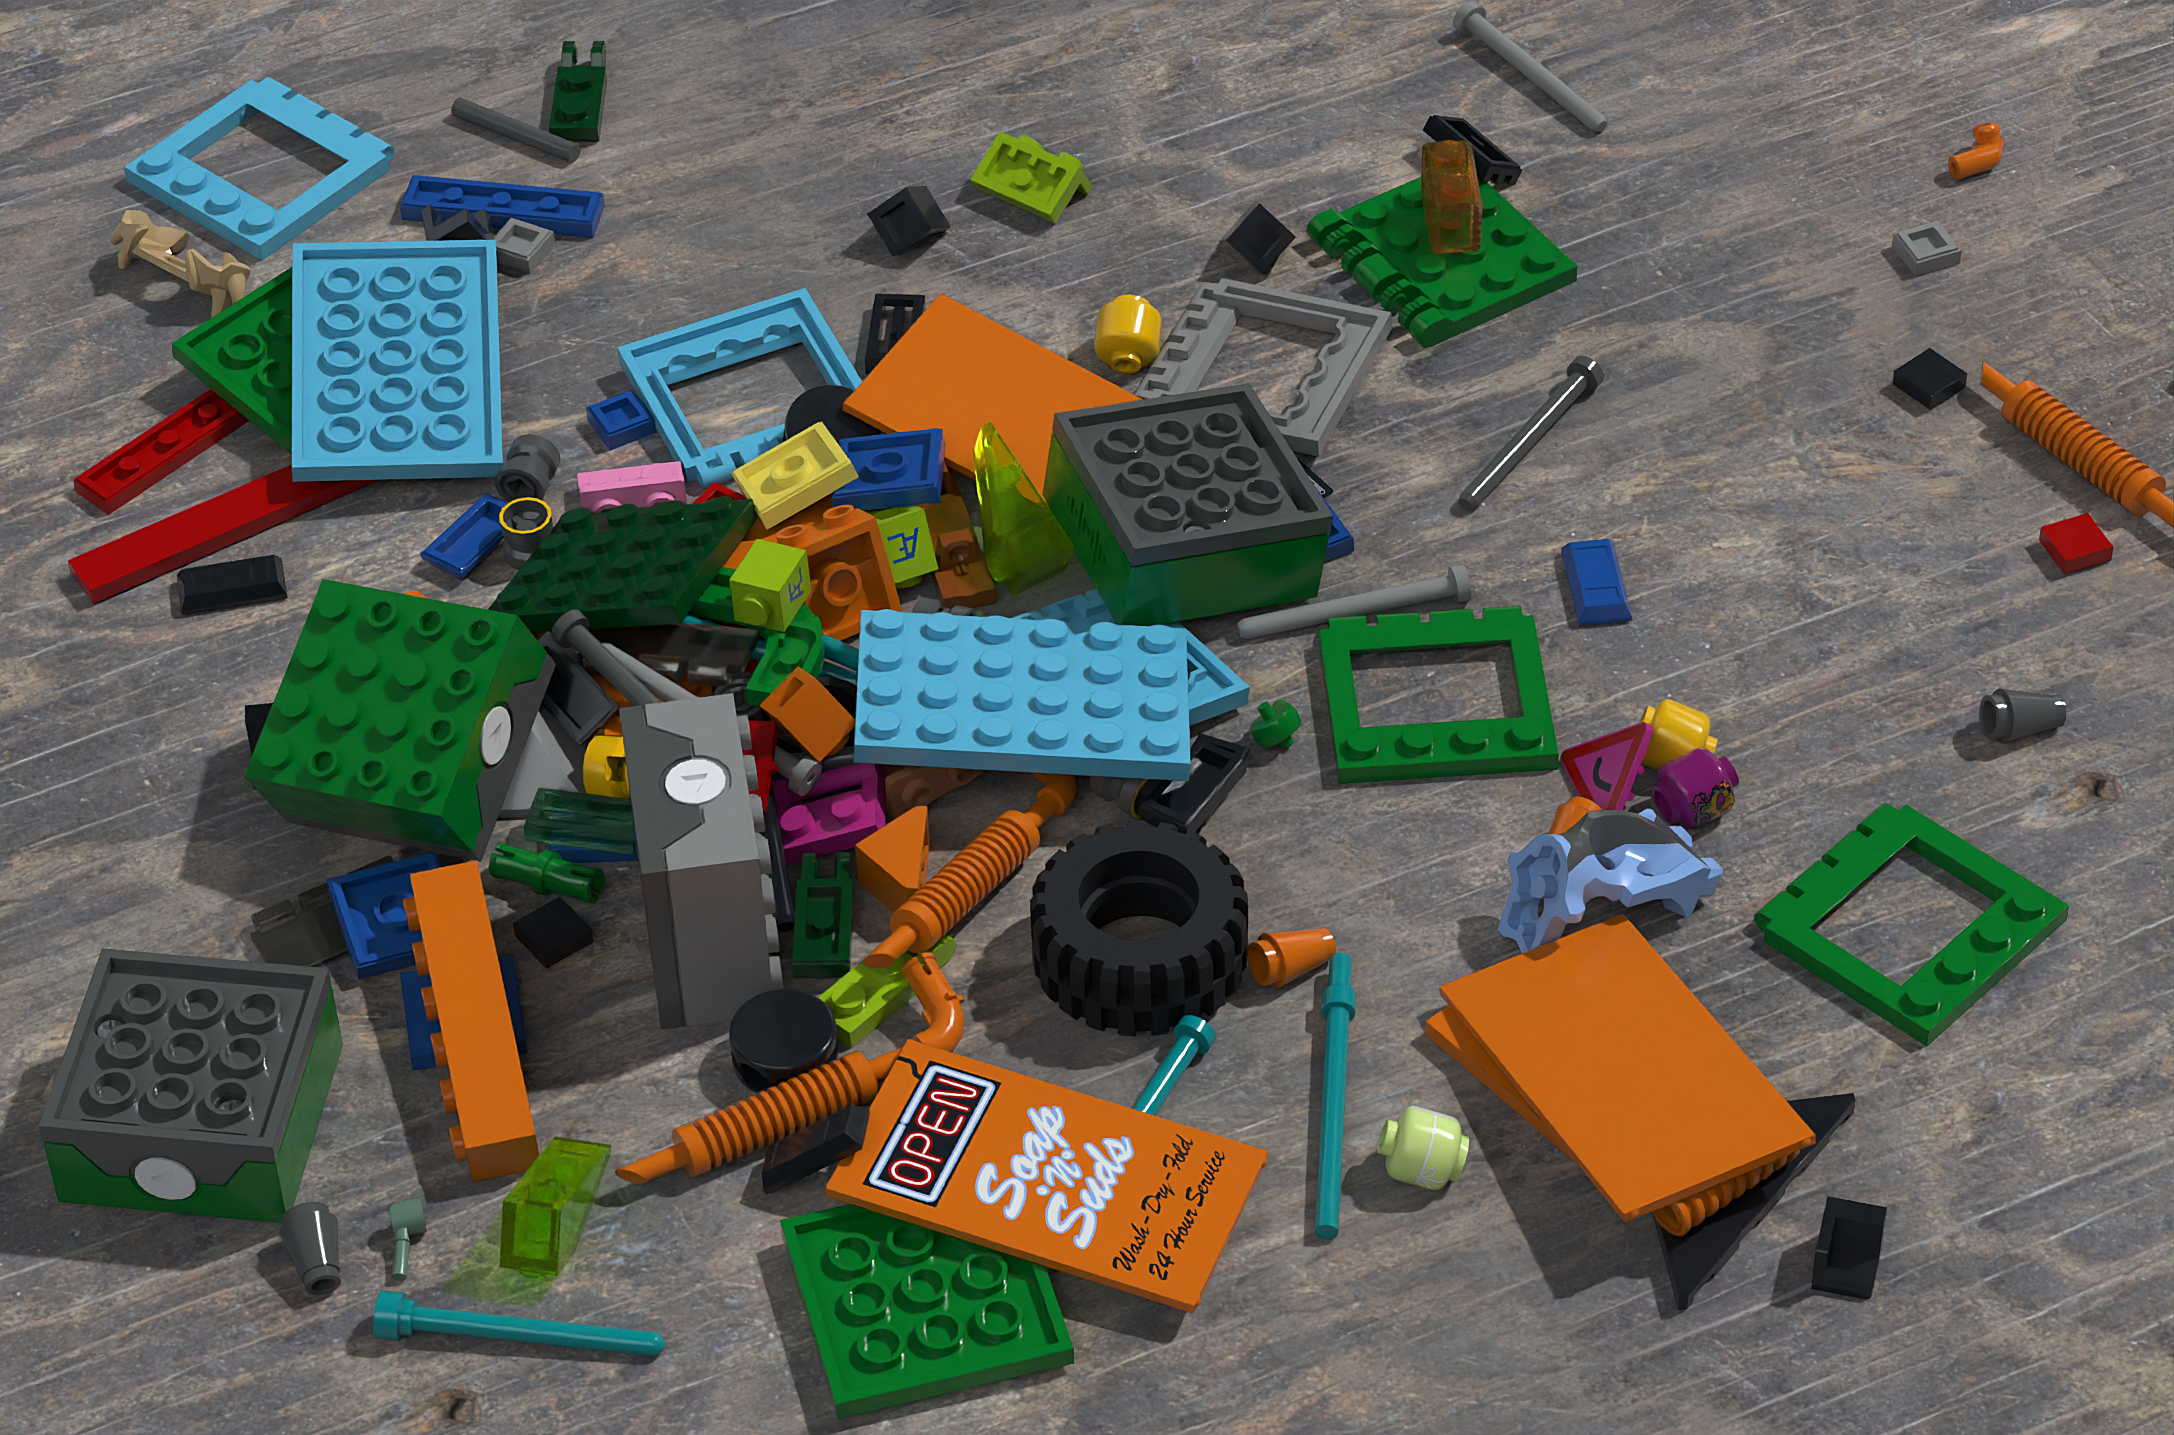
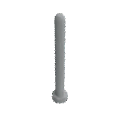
(1472, 20)
(1454, 584)

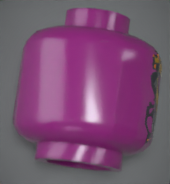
(1695, 788)

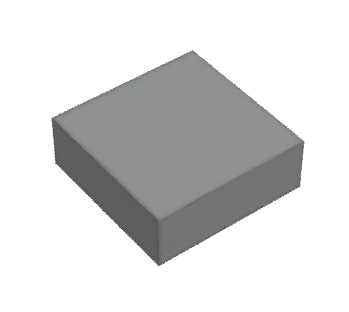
(523, 245)
(1926, 248)

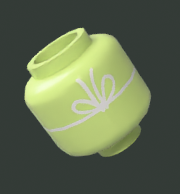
(1423, 1148)

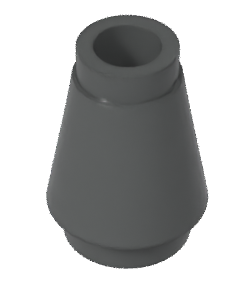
(2018, 714)
(313, 1246)

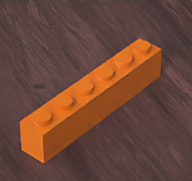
(474, 1021)

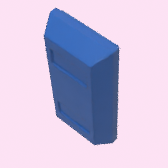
(468, 539)
(1595, 582)

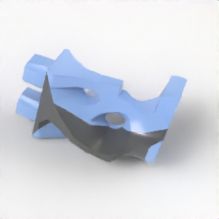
(1608, 856)

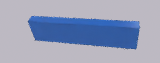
(551, 208)

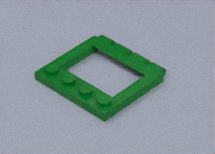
(1437, 747)
(1958, 973)

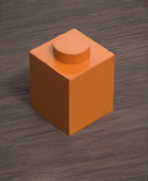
(809, 715)

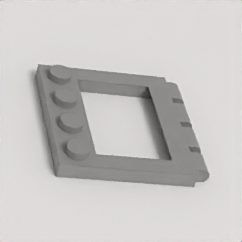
(1322, 395)

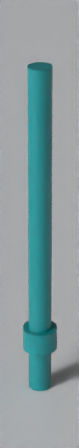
(1338, 1009)

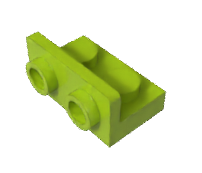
(1029, 176)

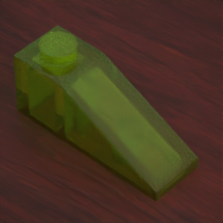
(1018, 529)
(551, 1206)

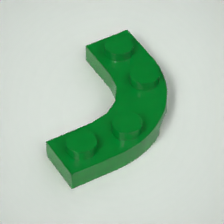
(785, 651)

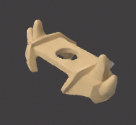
(157, 244)

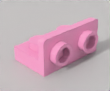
(634, 485)

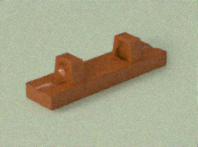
(962, 569)

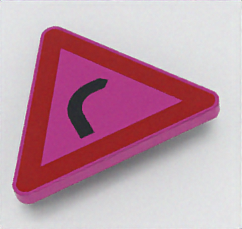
(1608, 765)

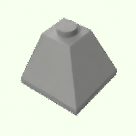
(548, 762)

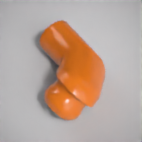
(1984, 153)

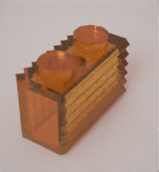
(1451, 196)

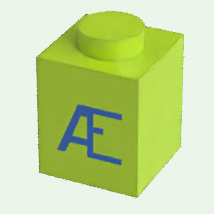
(906, 543)
(770, 585)

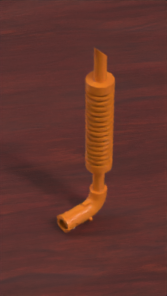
(2080, 445)
(972, 873)
(806, 1098)

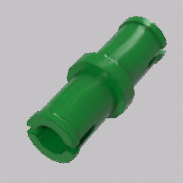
(546, 872)

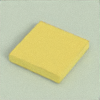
(794, 474)

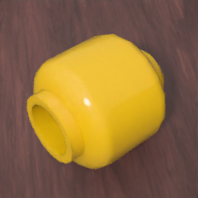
(1128, 332)
(1675, 732)

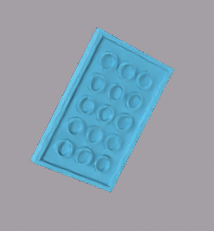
(395, 360)
(1022, 695)

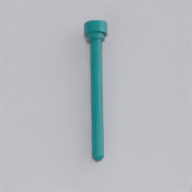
(402, 1316)

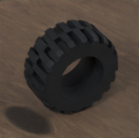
(1130, 875)

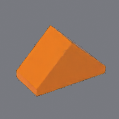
(895, 858)

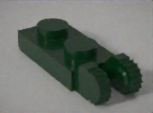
(579, 94)
(823, 920)

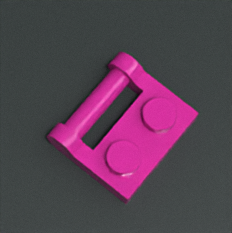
(834, 821)

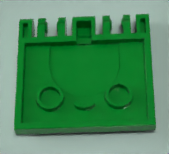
(1441, 292)

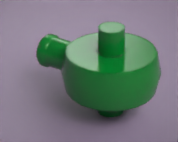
(1275, 724)

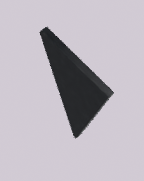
(1711, 1244)

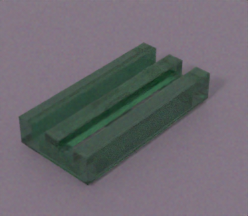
(582, 827)

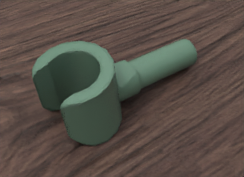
(406, 1220)

